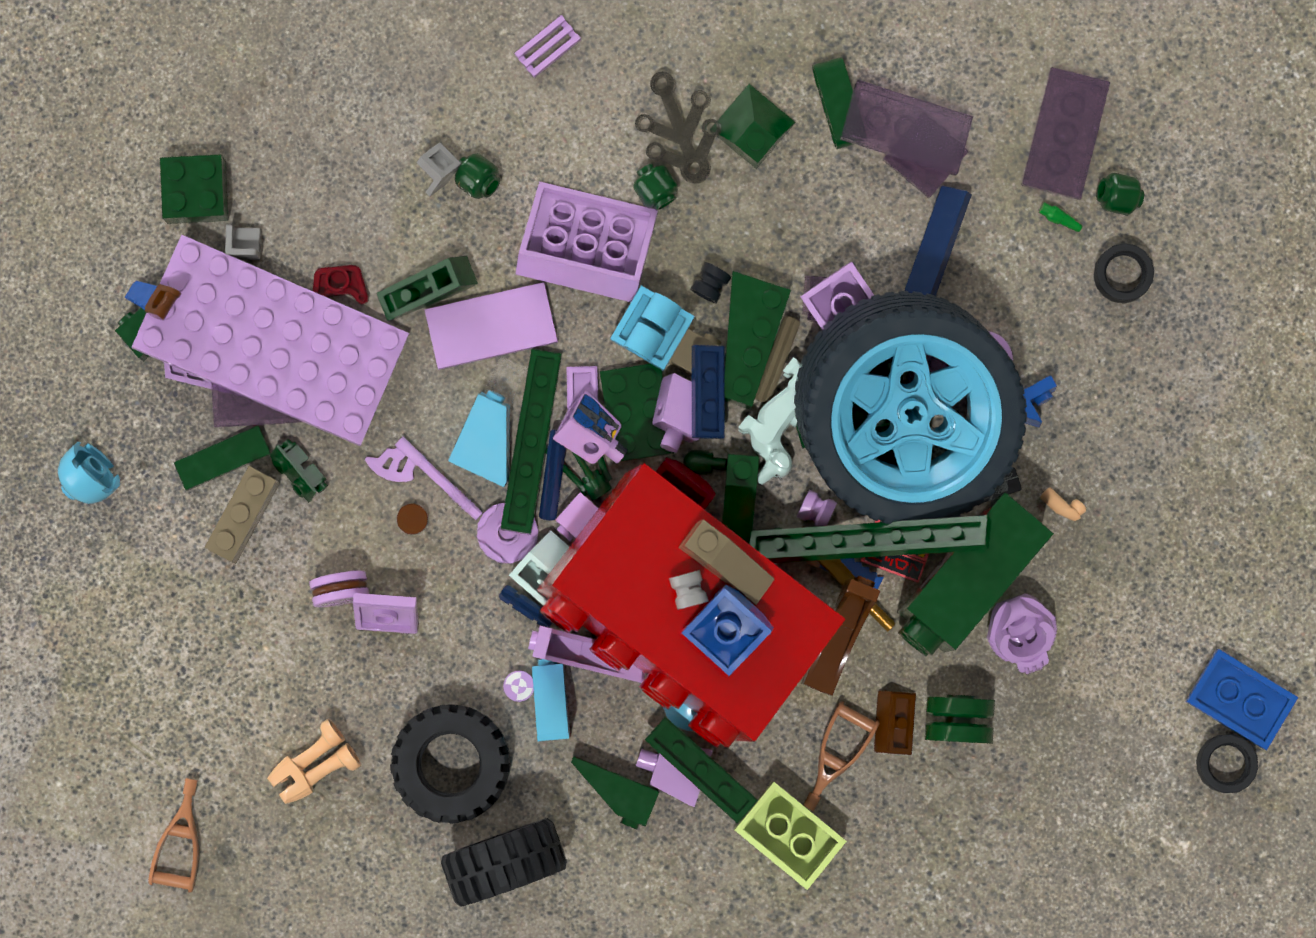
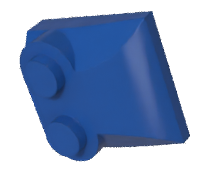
(728, 629)

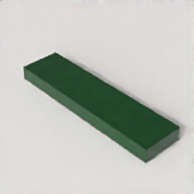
(701, 770)

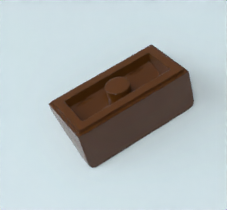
(896, 722)

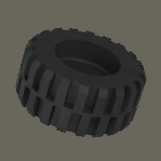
(408, 772)
(504, 862)

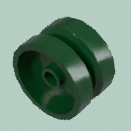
(959, 719)

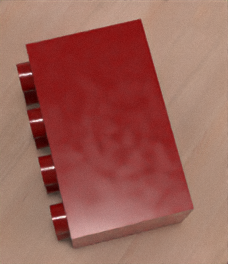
(622, 593)

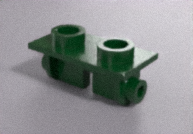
(288, 461)

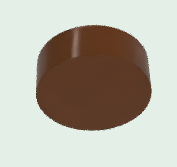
(412, 519)

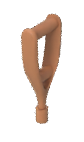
(834, 762)
(182, 831)

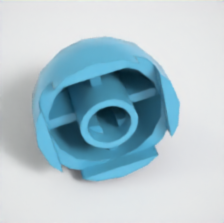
(86, 474)

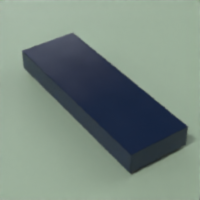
(708, 392)

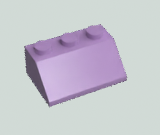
(836, 294)

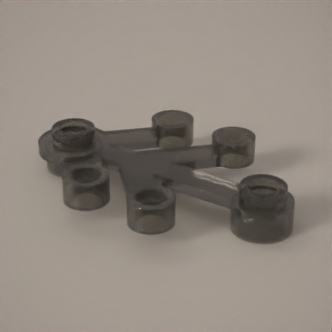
(682, 132)

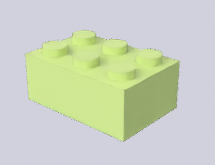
(790, 835)

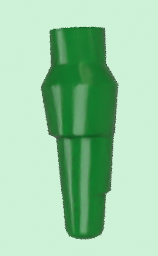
(1058, 216)

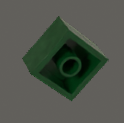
(194, 189)

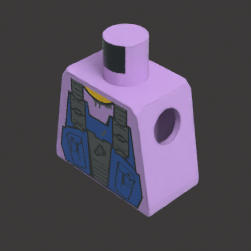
(590, 431)

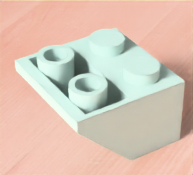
(538, 565)

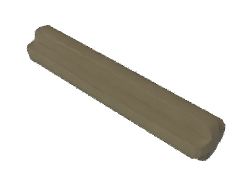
(777, 359)

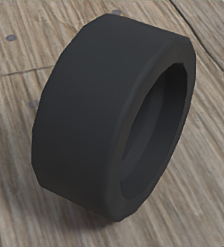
(1123, 250)
(1247, 751)

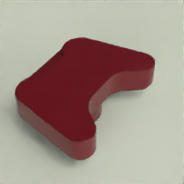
(341, 281)

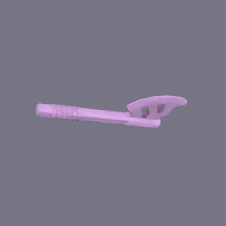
(415, 458)

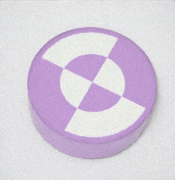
(518, 686)

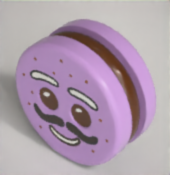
(338, 588)

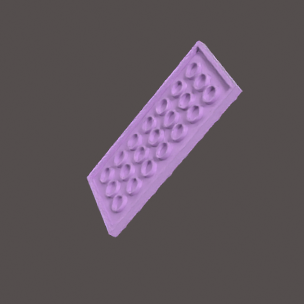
(272, 341)

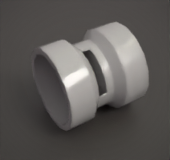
(688, 589)

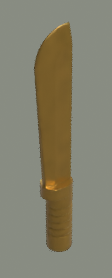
(842, 573)

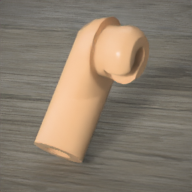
(1061, 507)

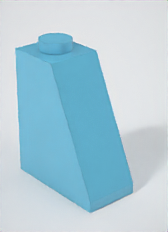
(486, 439)
(550, 701)

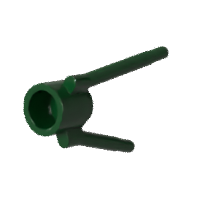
(595, 483)

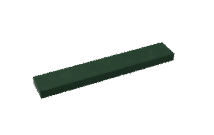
(531, 442)

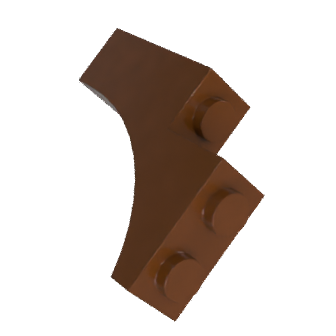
(853, 604)

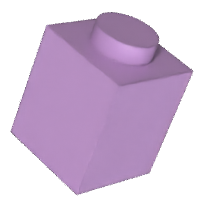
(575, 517)

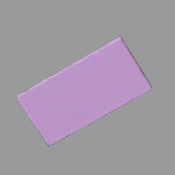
(491, 326)

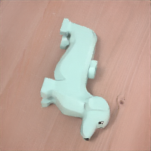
(770, 426)

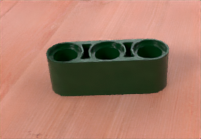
(835, 96)

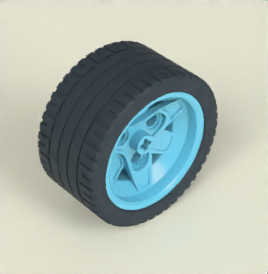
(978, 447)

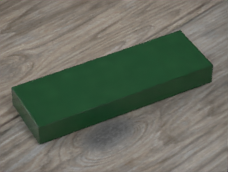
(222, 458)

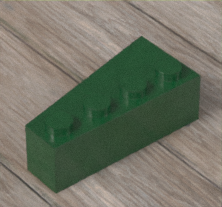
(752, 328)

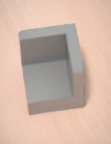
(439, 166)
(243, 243)

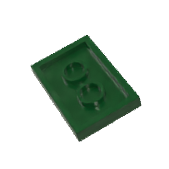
(632, 399)

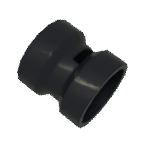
(712, 280)

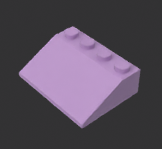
(586, 242)

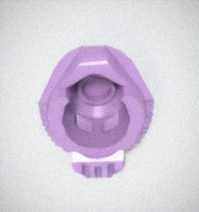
(1022, 632)

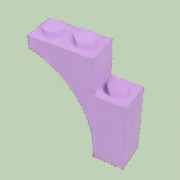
(574, 651)

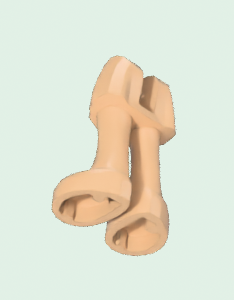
(295, 767)

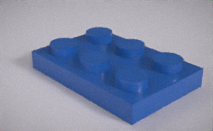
(1241, 699)

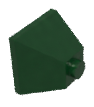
(753, 126)

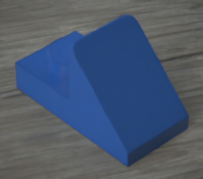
(1039, 394)

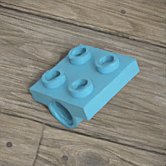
(652, 327)

